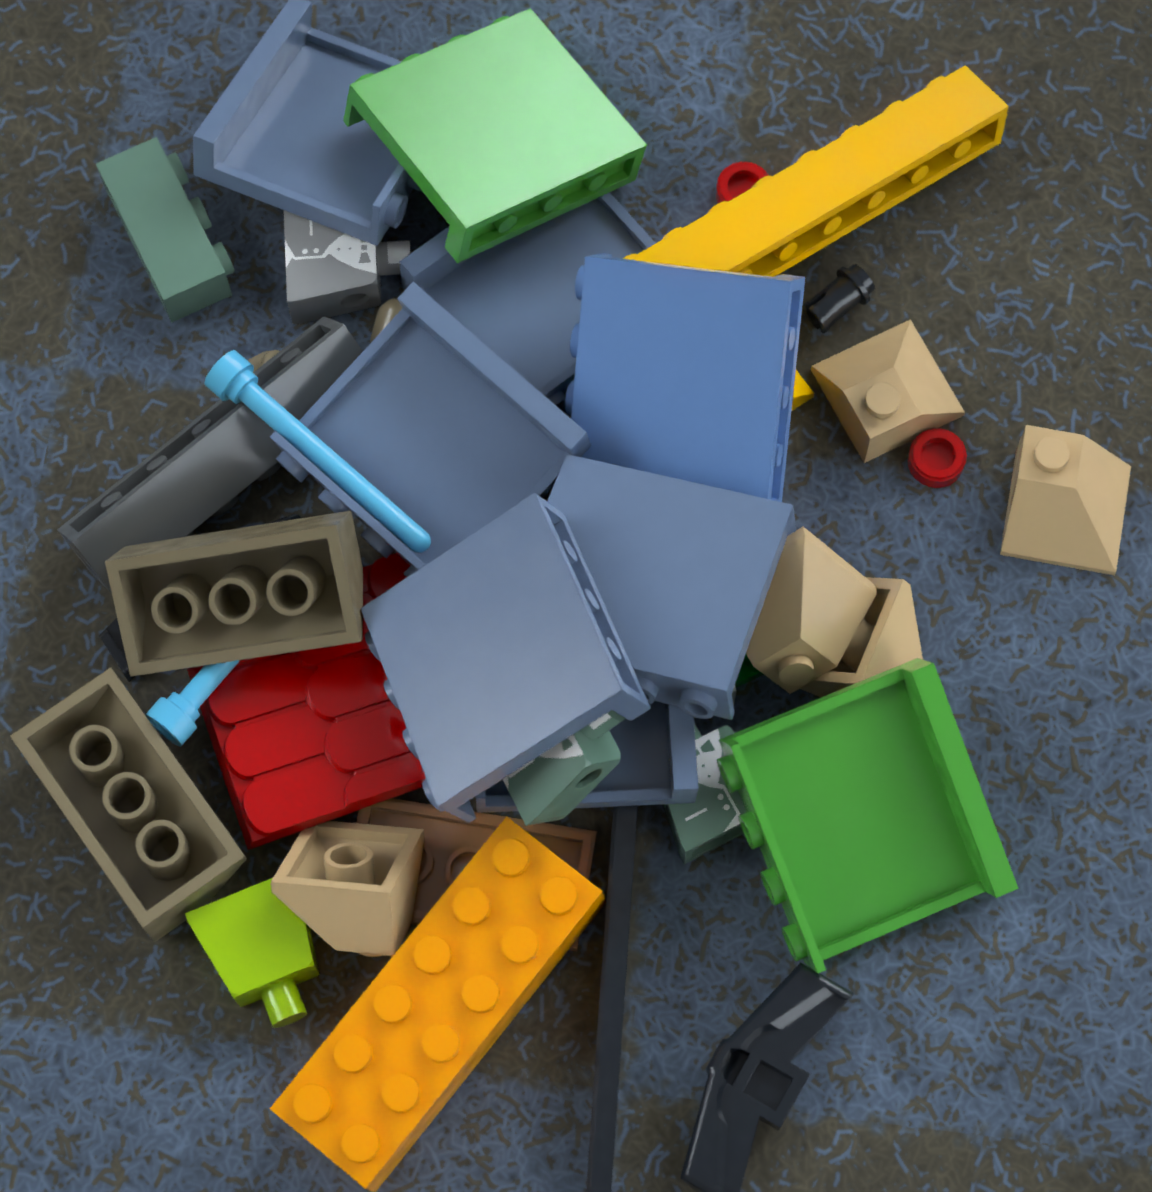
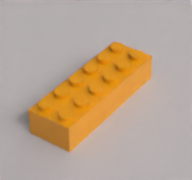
(439, 1005)

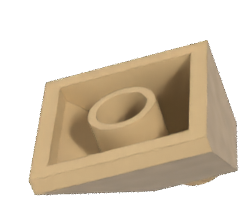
(887, 390)
(1065, 502)
(808, 613)
(882, 641)
(353, 884)

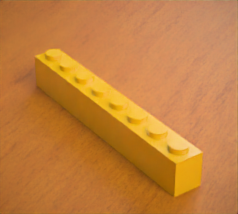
(843, 182)

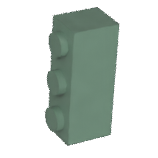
(167, 228)

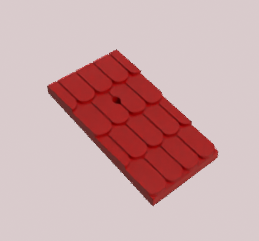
(310, 732)

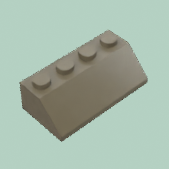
(239, 593)
(130, 803)

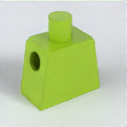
(258, 950)

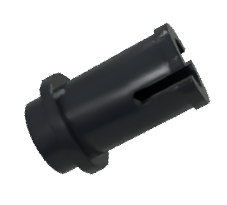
(839, 297)

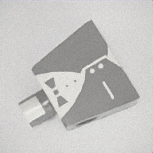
(334, 271)

